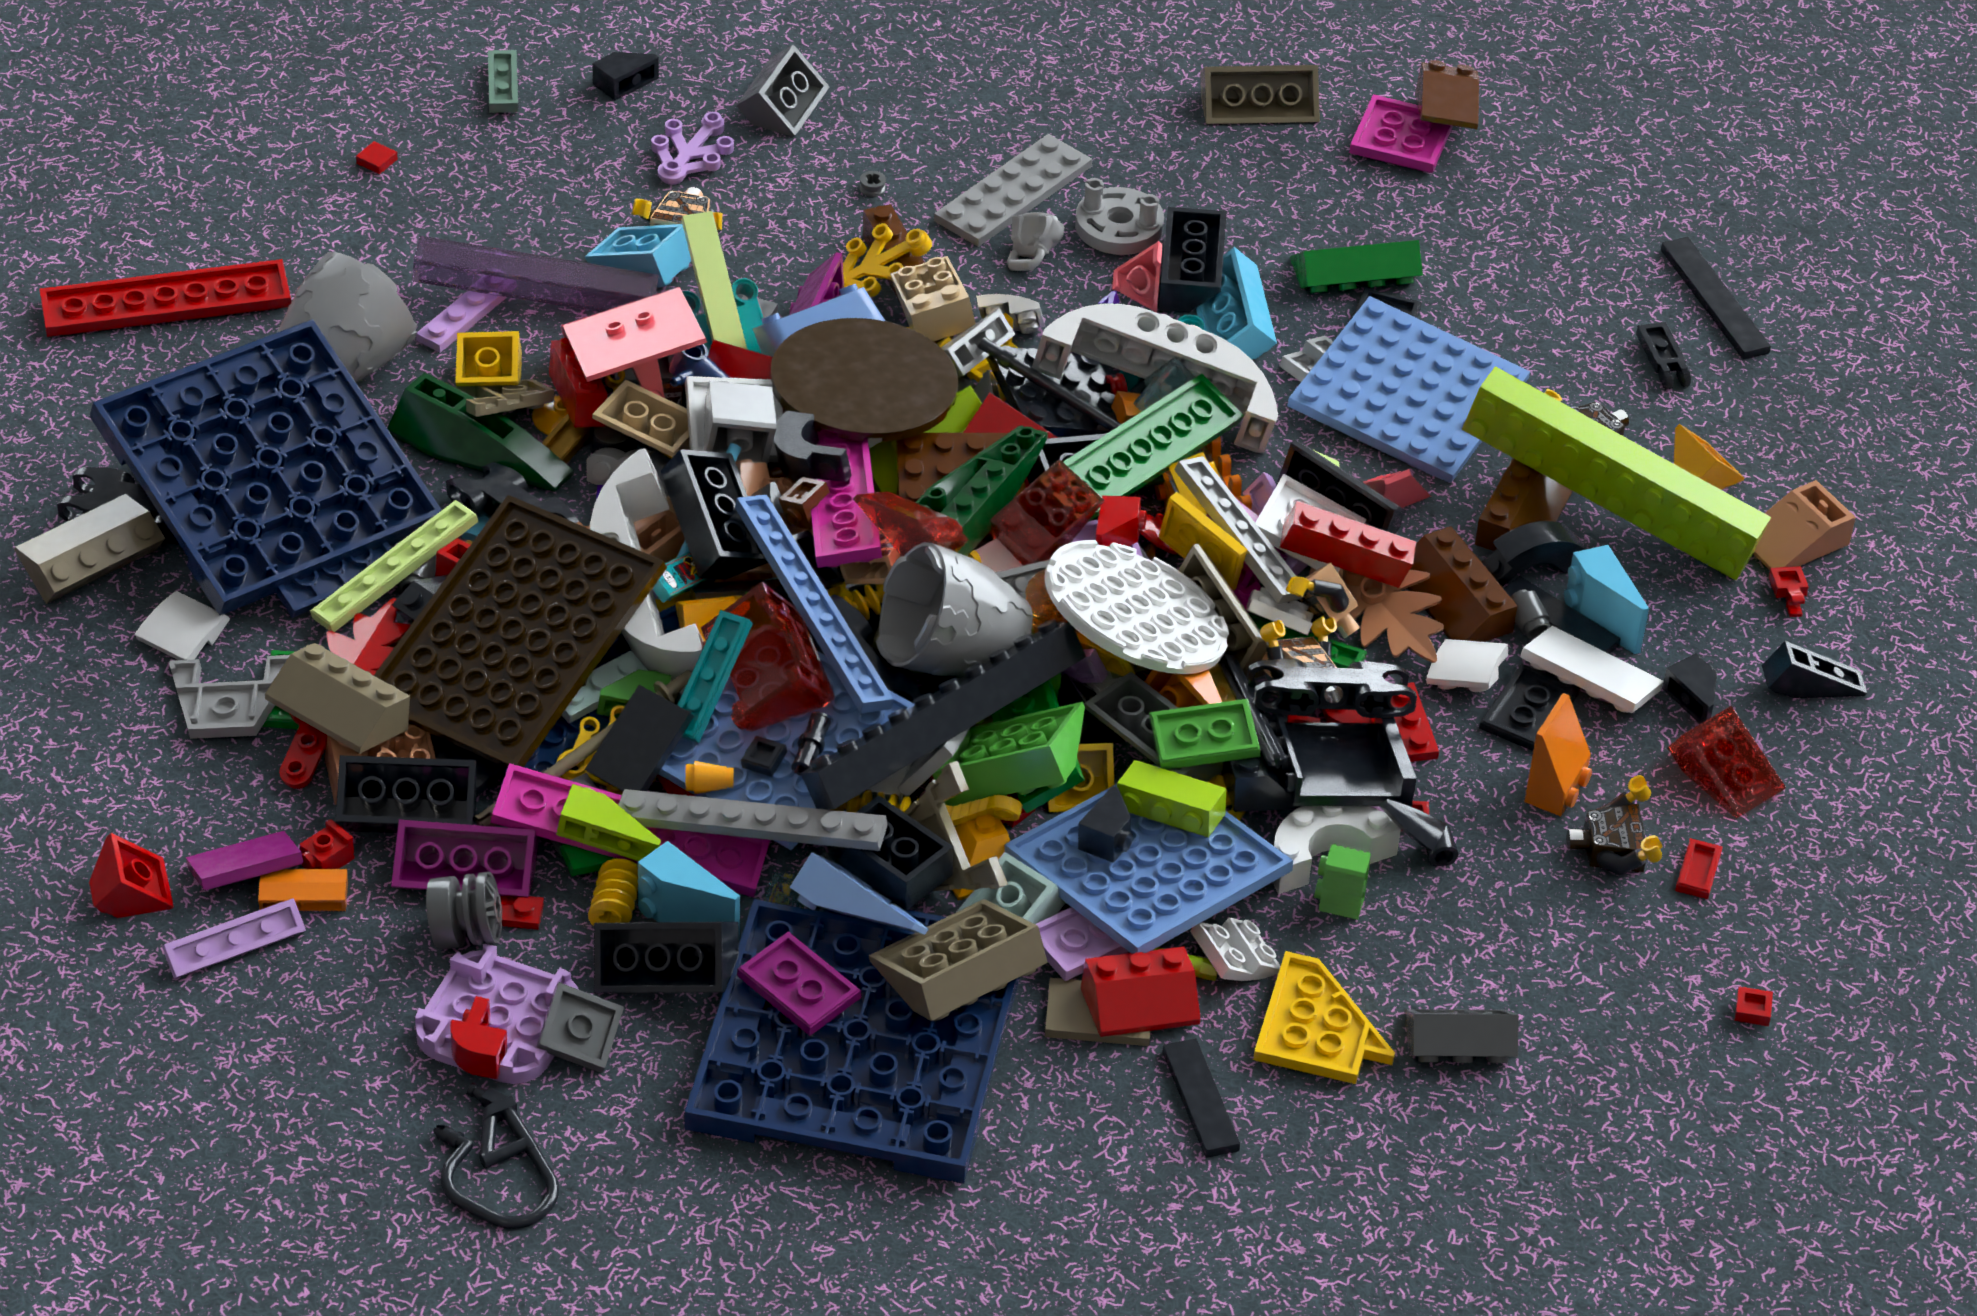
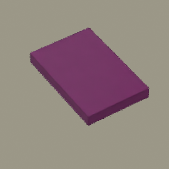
(244, 860)
(799, 983)

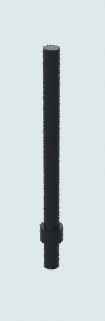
(1008, 359)

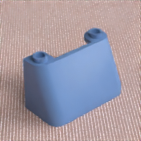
(850, 304)

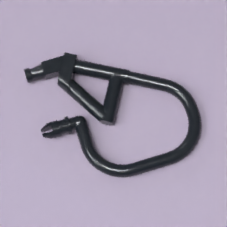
(497, 1108)

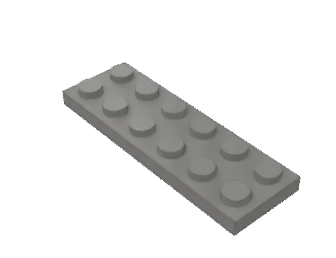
(1013, 190)

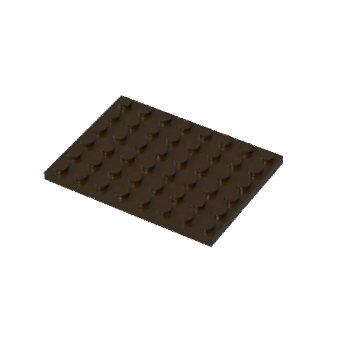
(517, 630)

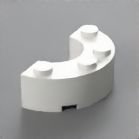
(1316, 828)

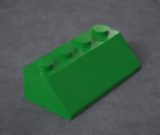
(1358, 264)

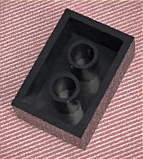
(909, 859)

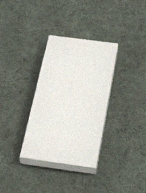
(1591, 669)

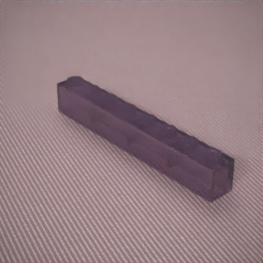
(528, 276)

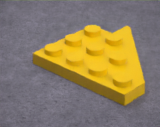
(1317, 1024)

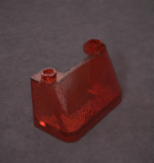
(778, 664)

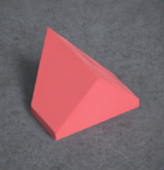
(1141, 277)
(1399, 488)

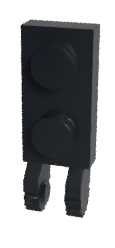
(1663, 353)

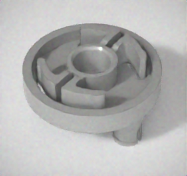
(1135, 211)

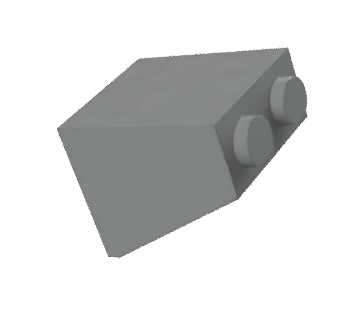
(740, 416)

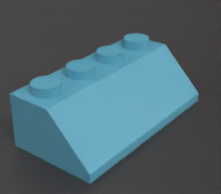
(1240, 308)

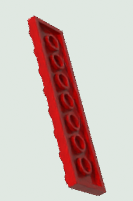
(164, 297)

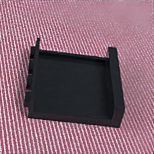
(1344, 763)

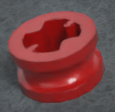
(1117, 383)

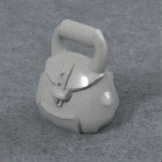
(1033, 238)

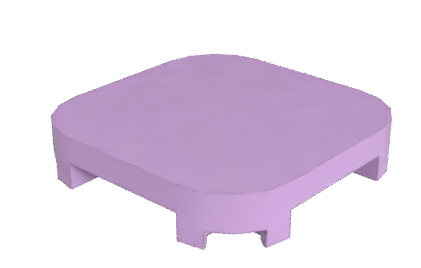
(517, 1004)

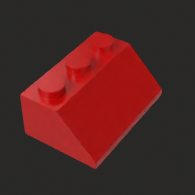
(1141, 991)

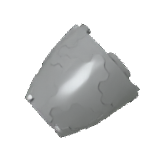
(355, 312)
(947, 612)

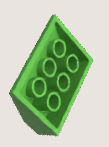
(1019, 753)

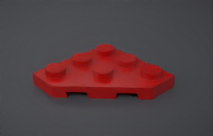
(1413, 727)

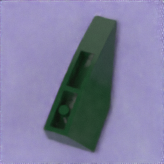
(436, 422)
(985, 483)

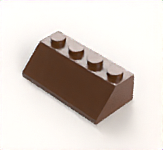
(1520, 499)
(1472, 600)

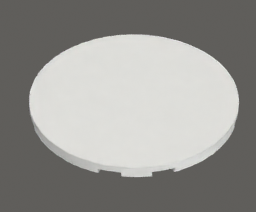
(1136, 607)

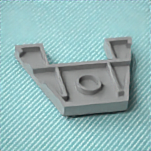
(223, 707)

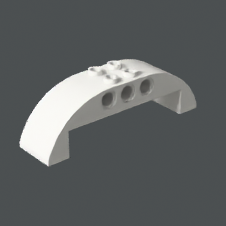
(1145, 340)
(629, 496)

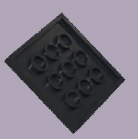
(1081, 376)

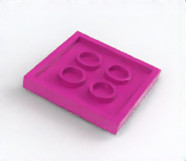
(1396, 135)

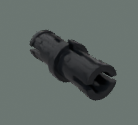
(811, 742)

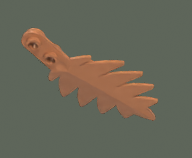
(1394, 611)

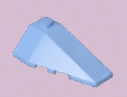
(839, 891)

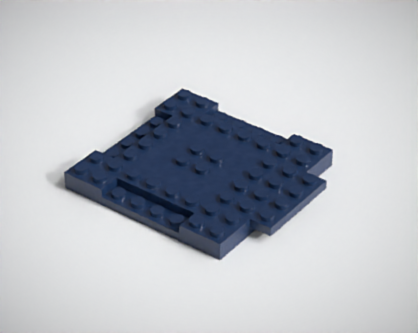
(268, 469)
(866, 1080)

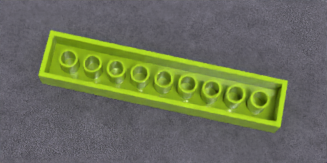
(1615, 473)

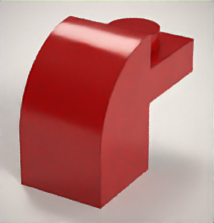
(475, 1044)

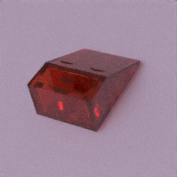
(1045, 515)

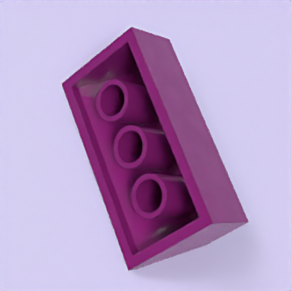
(820, 284)
(449, 849)

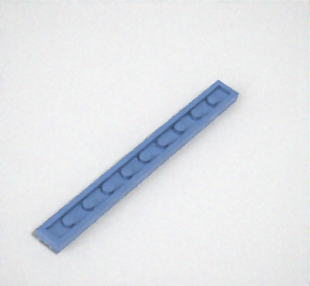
(814, 604)

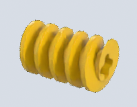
(614, 892)

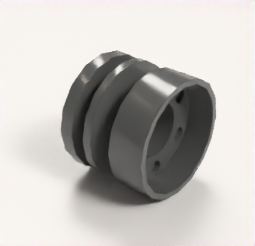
(468, 910)

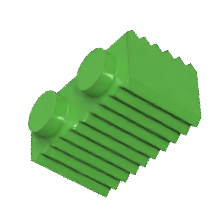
(1343, 881)

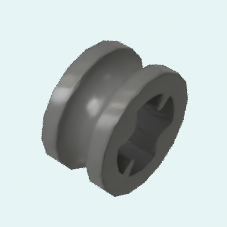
(872, 183)

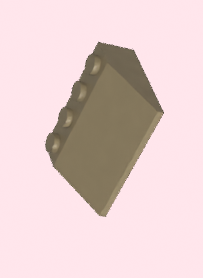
(961, 958)

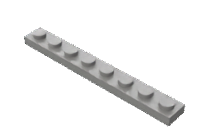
(755, 819)

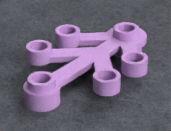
(675, 170)

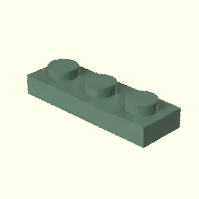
(502, 81)

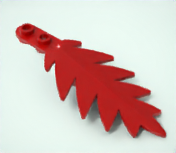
(366, 652)

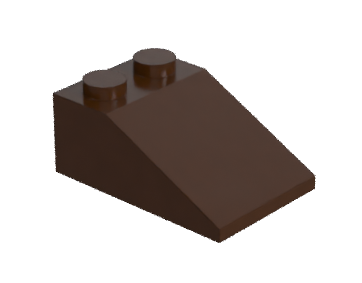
(1448, 94)

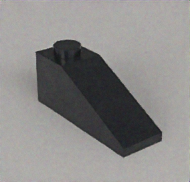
(1810, 675)

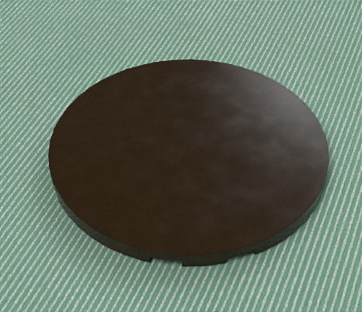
(864, 378)

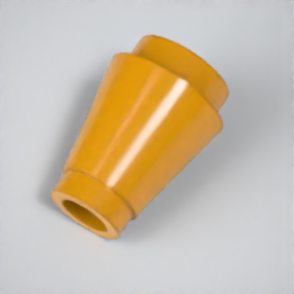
(708, 777)

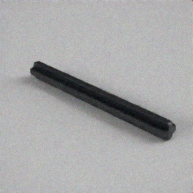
(1241, 690)

